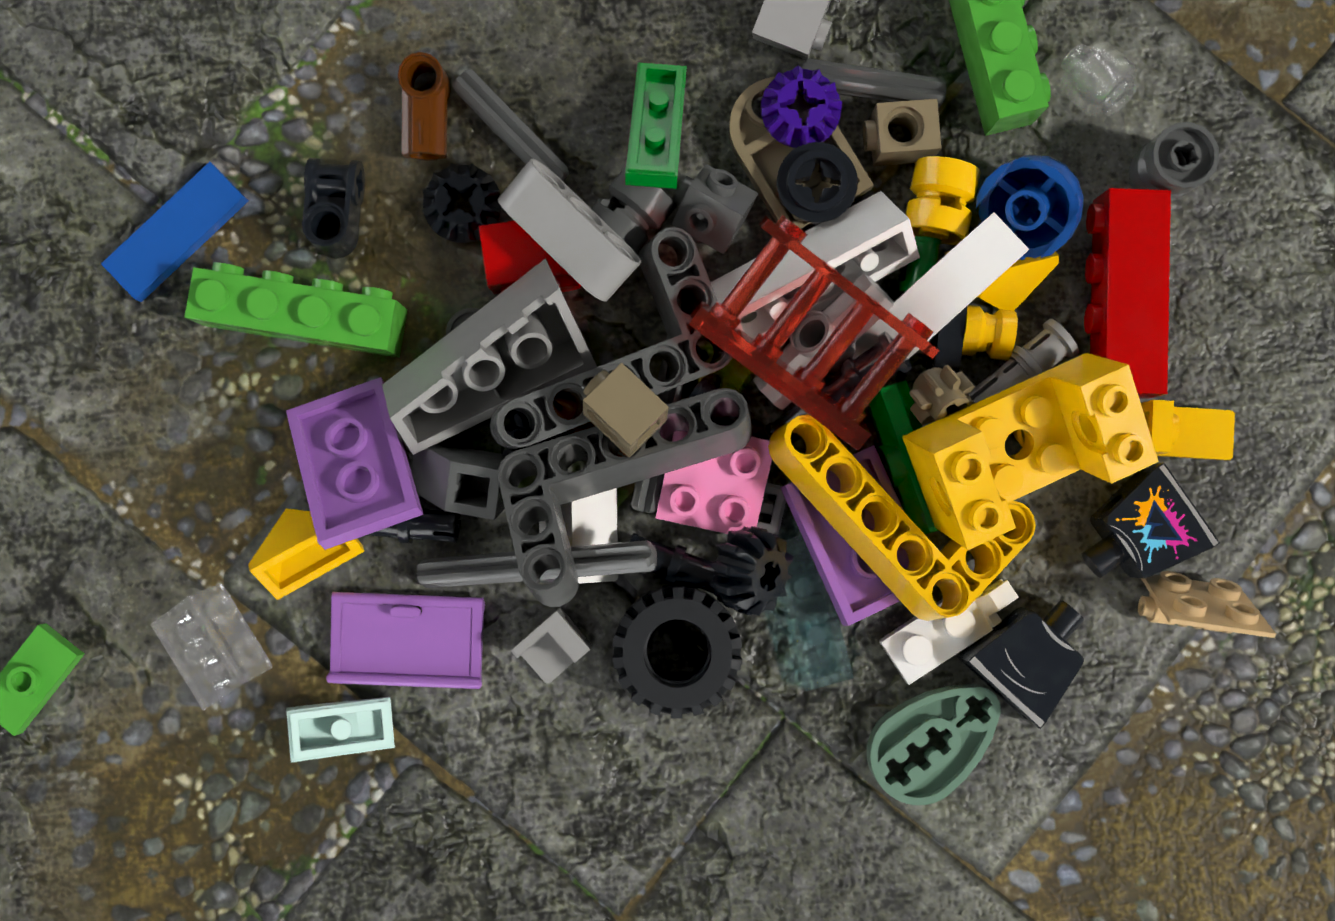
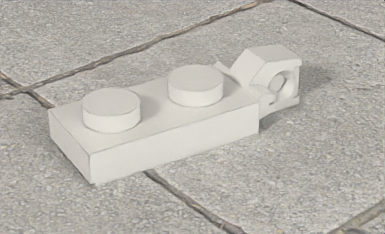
(924, 645)

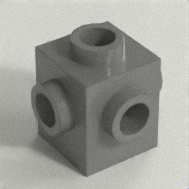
(712, 207)

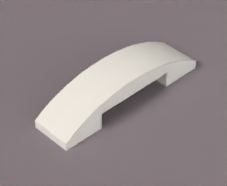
(953, 280)

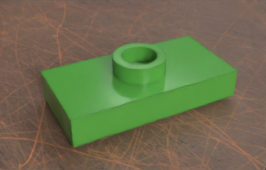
(34, 676)

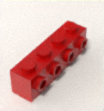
(1131, 283)

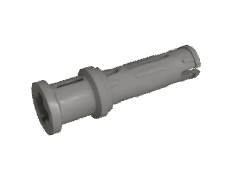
(1030, 360)

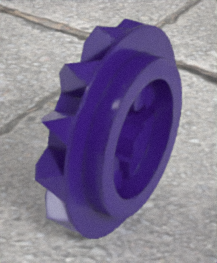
(784, 123)

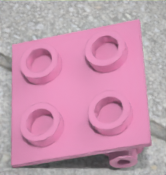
(718, 492)

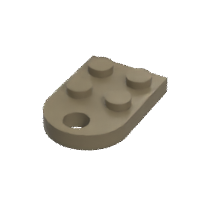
(762, 154)

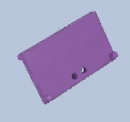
(402, 646)

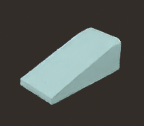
(339, 728)

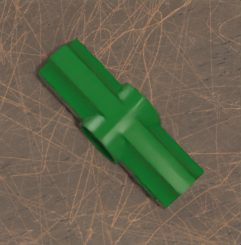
(892, 420)

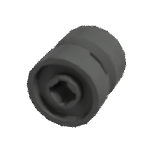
(1175, 160)
(634, 210)

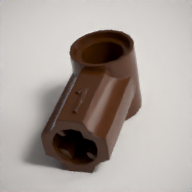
(424, 111)

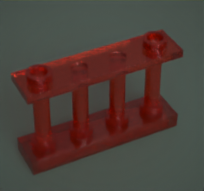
(805, 384)

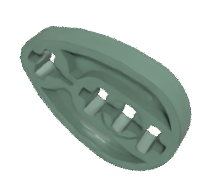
(945, 768)

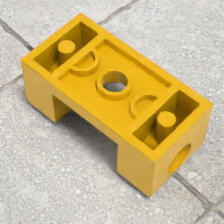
(1071, 420)

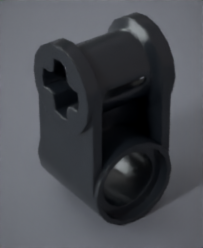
(333, 195)

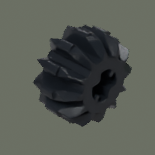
(751, 570)

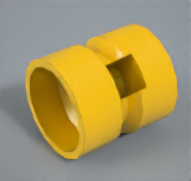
(941, 193)

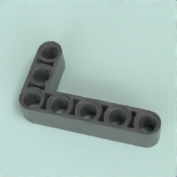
(677, 351)
(603, 473)

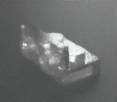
(211, 645)

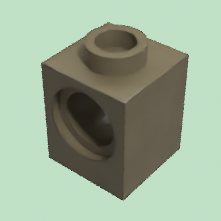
(917, 116)
(623, 408)

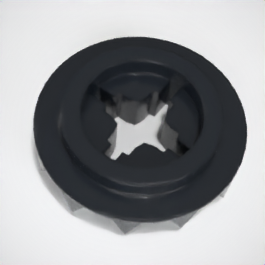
(834, 168)
(461, 226)

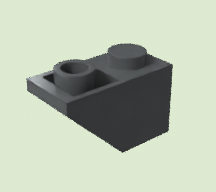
(459, 479)

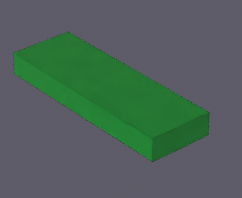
(656, 126)

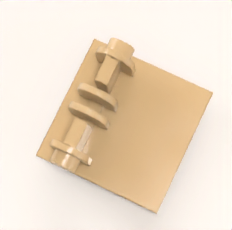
(1201, 604)

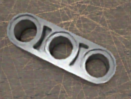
(569, 230)

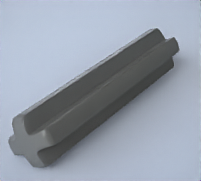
(879, 83)
(506, 122)

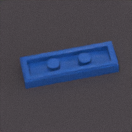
(174, 232)

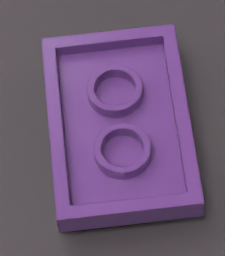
(352, 464)
(847, 578)

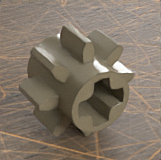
(939, 394)

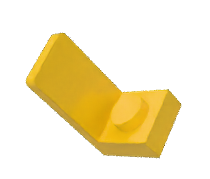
(1190, 431)

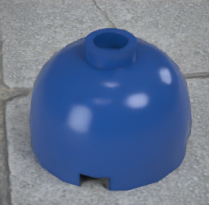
(1035, 200)

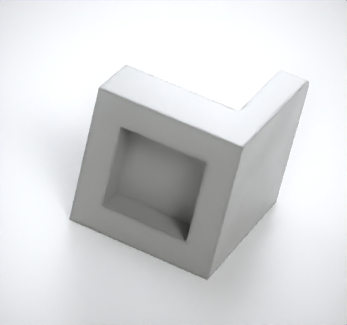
(553, 646)

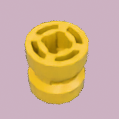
(990, 332)

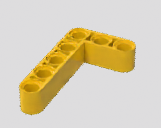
(892, 526)

